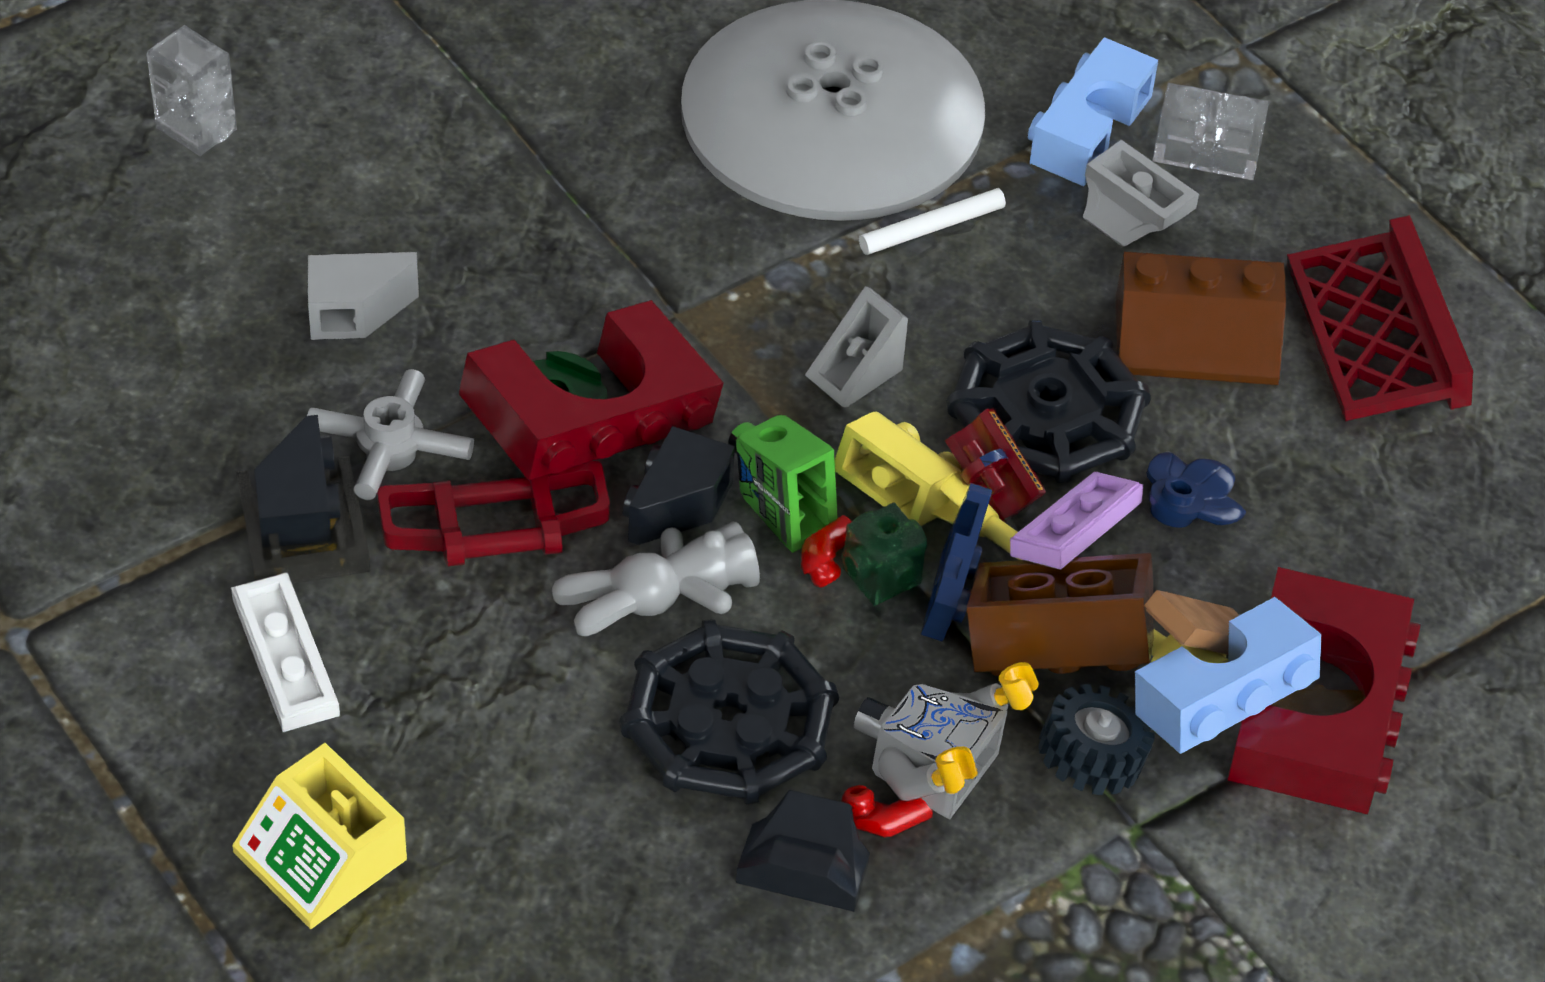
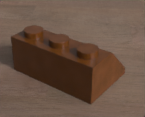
(1201, 317)
(1062, 617)

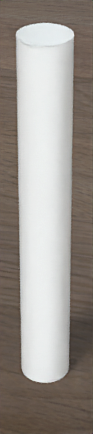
(932, 221)

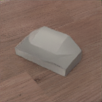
(1133, 195)

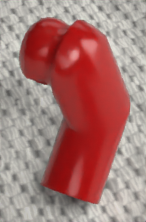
(820, 550)
(883, 818)

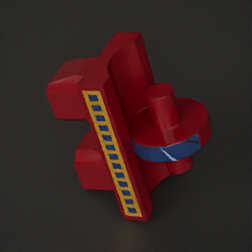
(995, 462)

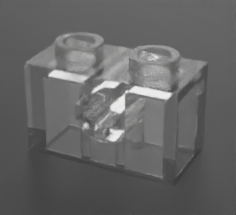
(192, 90)
(1210, 131)

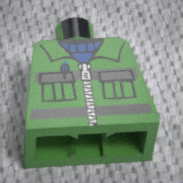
(786, 477)

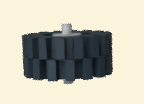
(1095, 739)

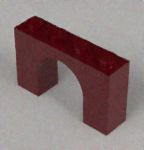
(555, 430)
(1341, 754)

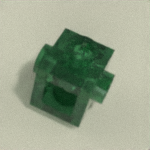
(884, 553)

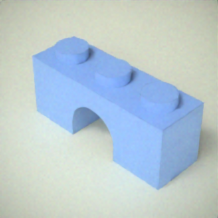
(1078, 124)
(1195, 700)

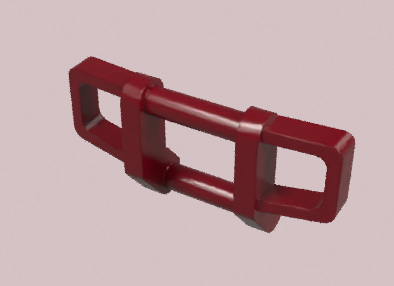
(447, 497)

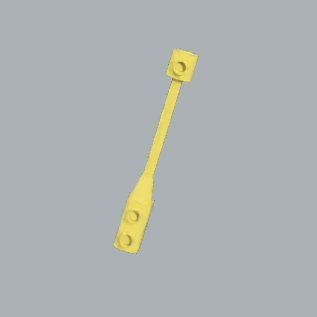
(929, 485)

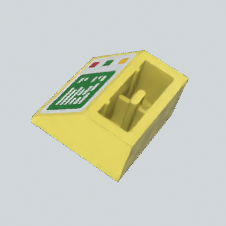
(321, 836)

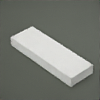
(285, 652)

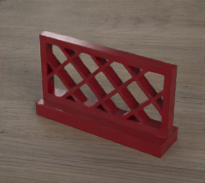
(1426, 319)

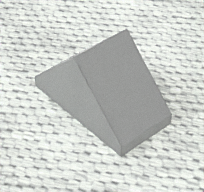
(862, 350)

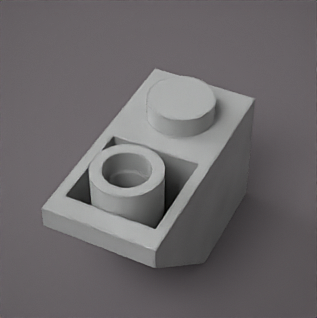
(358, 292)

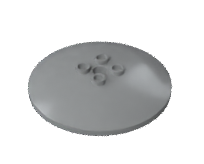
(869, 151)

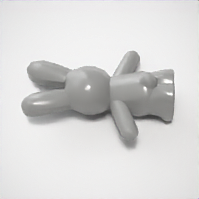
(651, 582)

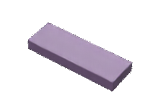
(1076, 520)

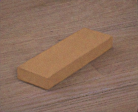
(1192, 620)

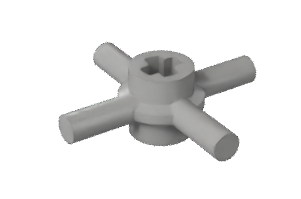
(391, 434)

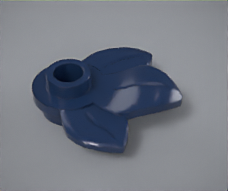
(1191, 491)

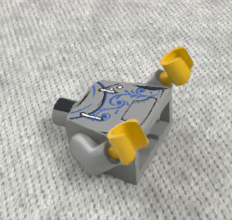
(941, 740)

